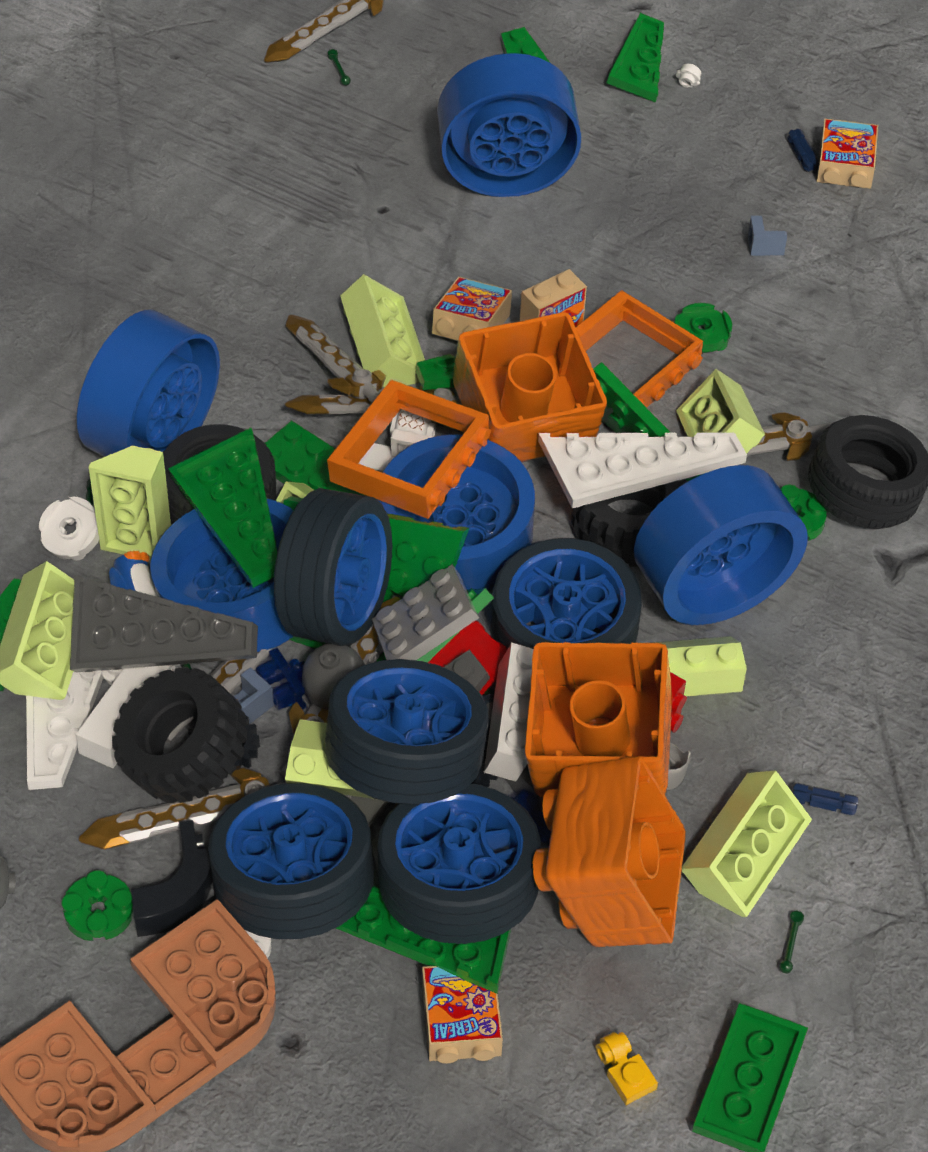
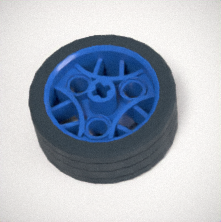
(333, 566)
(580, 591)
(406, 731)
(292, 860)
(443, 868)

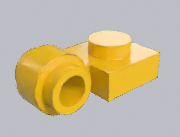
(628, 1076)

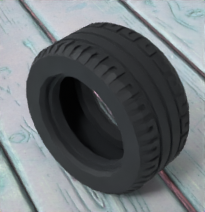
(199, 440)
(861, 498)

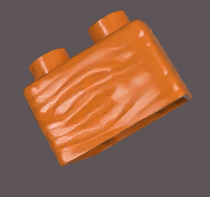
(529, 382)
(597, 707)
(612, 853)

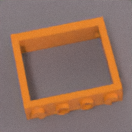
(654, 325)
(421, 501)

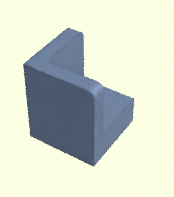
(765, 242)
(255, 695)

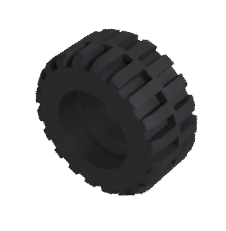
(614, 529)
(204, 756)

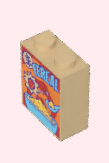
(847, 153)
(555, 295)
(470, 307)
(459, 1018)

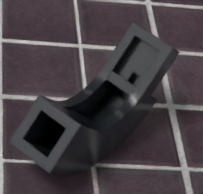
(179, 898)

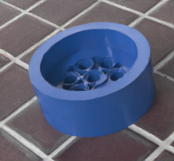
(508, 125)
(147, 385)
(490, 499)
(720, 545)
(198, 572)

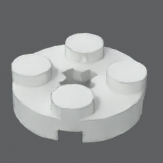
(54, 536)

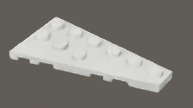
(630, 462)
(53, 730)

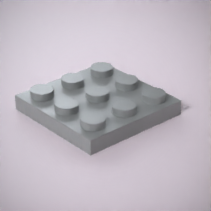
(425, 616)

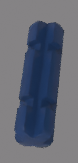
(803, 150)
(826, 799)

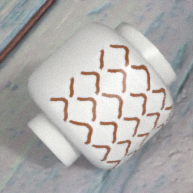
(411, 422)

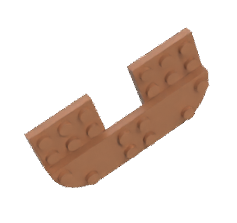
(84, 1099)

